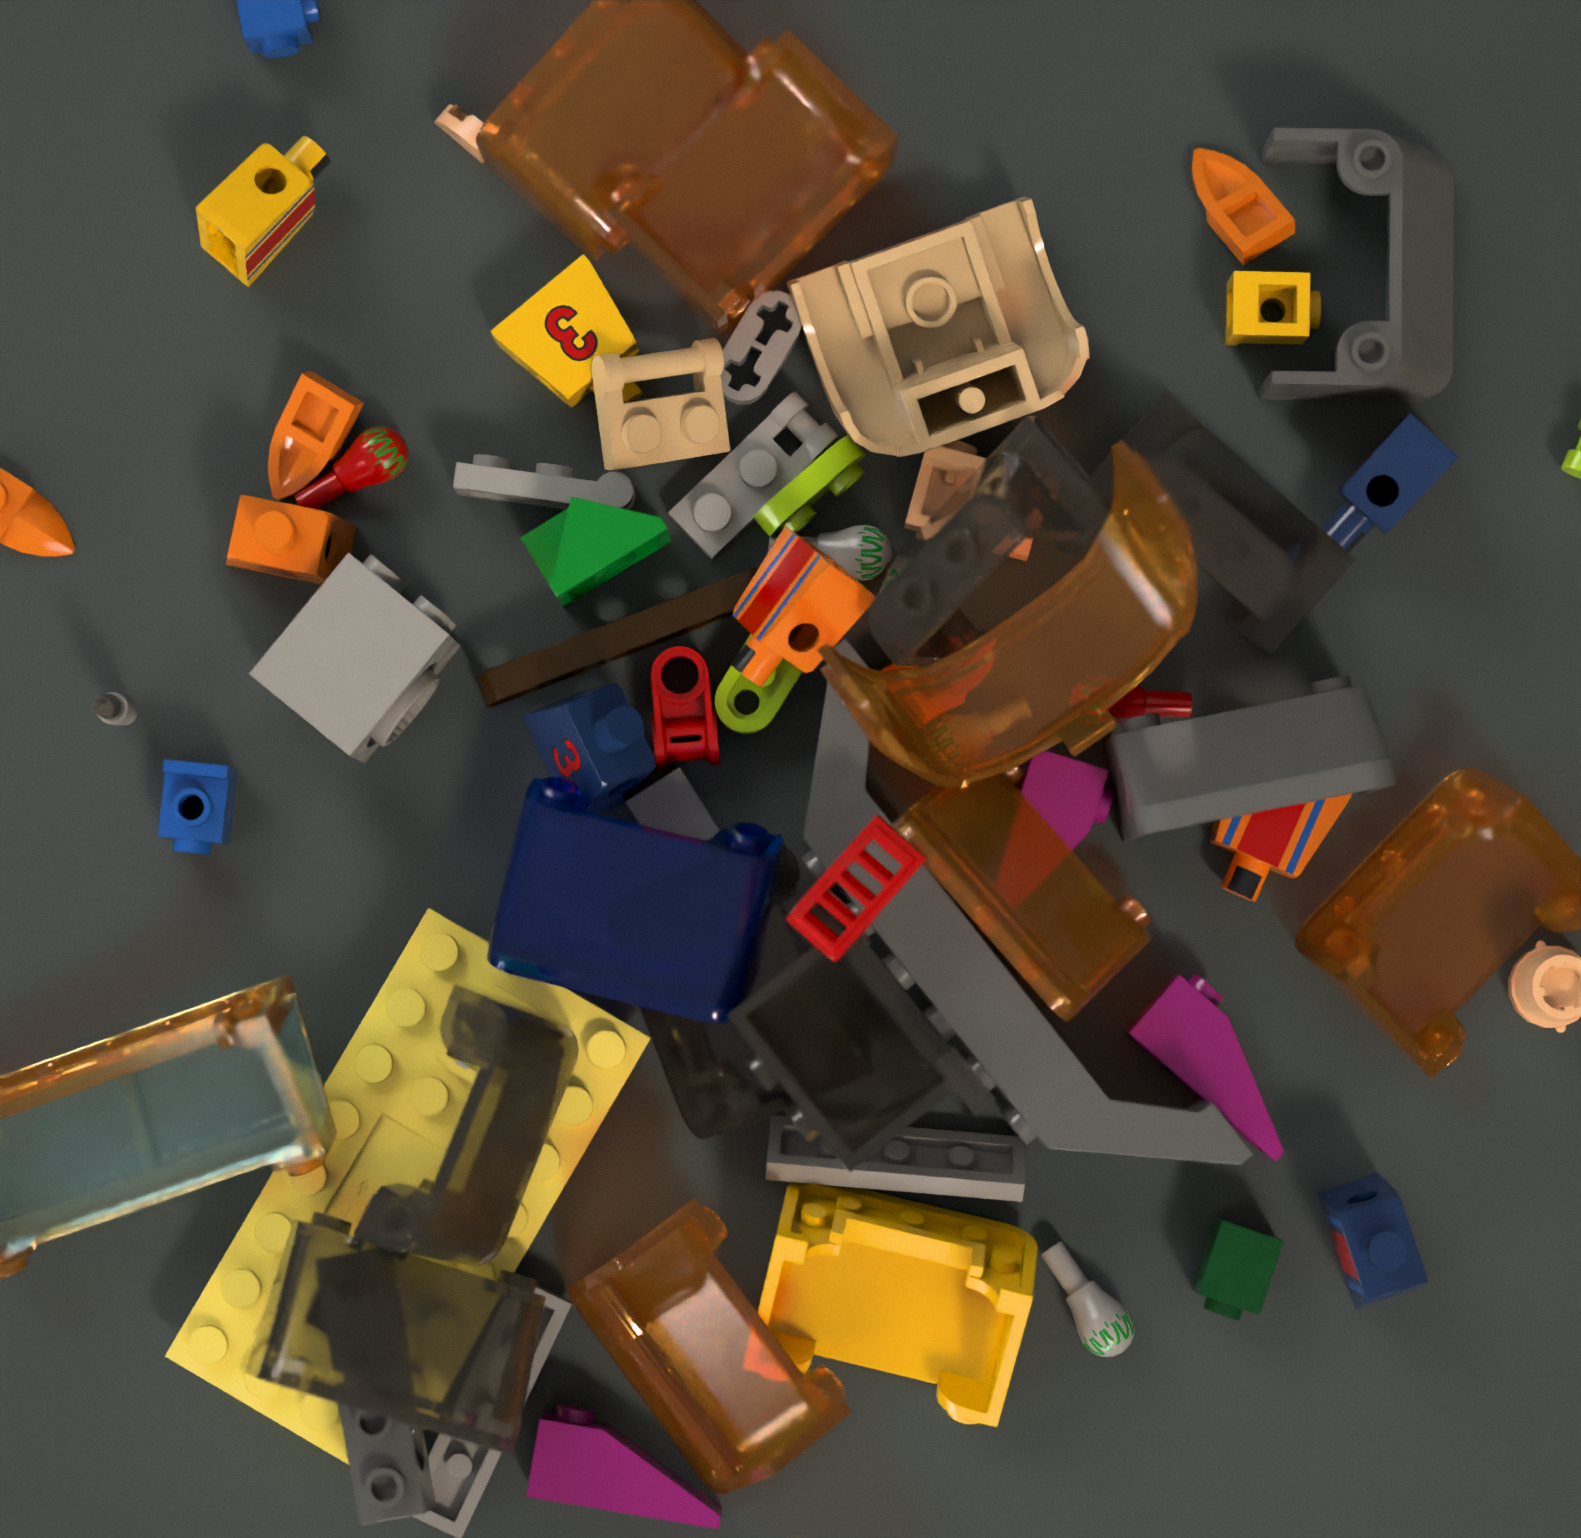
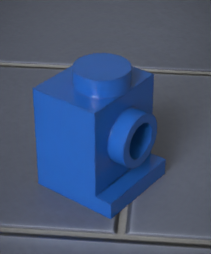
(215, 787)

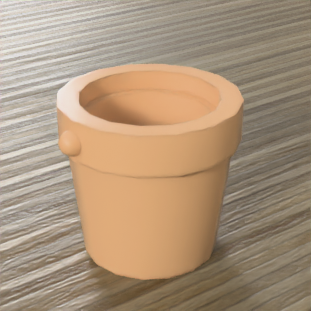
(1547, 986)

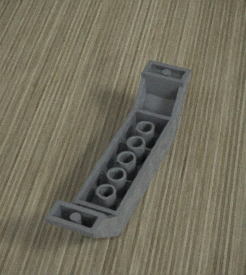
(976, 995)

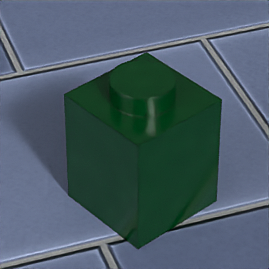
(1236, 1268)

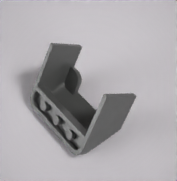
(1413, 349)
(1247, 759)

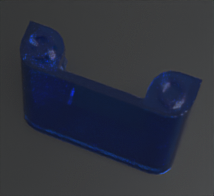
(633, 906)

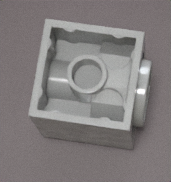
(359, 657)

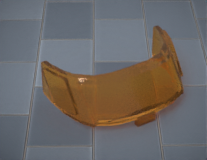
(1051, 663)

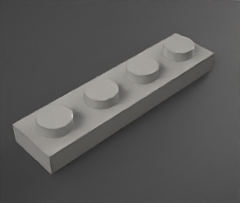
(910, 1162)
(464, 1468)

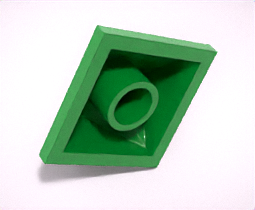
(592, 546)

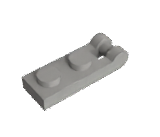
(750, 476)
(547, 487)

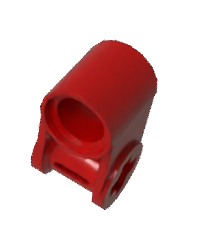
(683, 714)

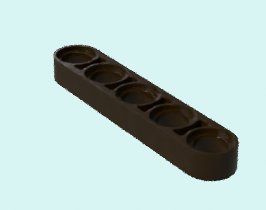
(612, 641)

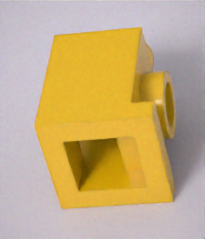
(1289, 290)

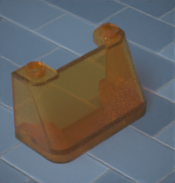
(608, 104)
(756, 183)
(1442, 912)

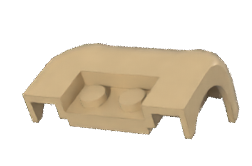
(942, 333)

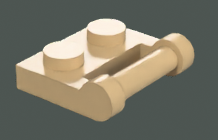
(666, 425)

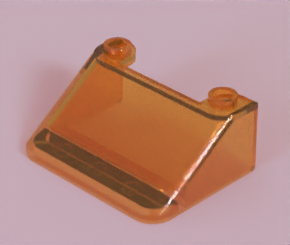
(1026, 888)
(705, 1354)

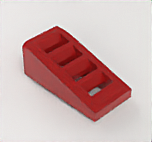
(821, 934)

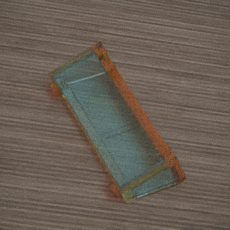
(159, 1116)

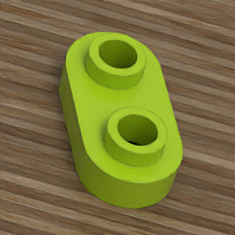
(832, 471)
(770, 697)

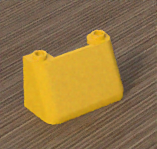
(901, 1292)

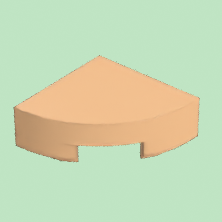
(461, 128)

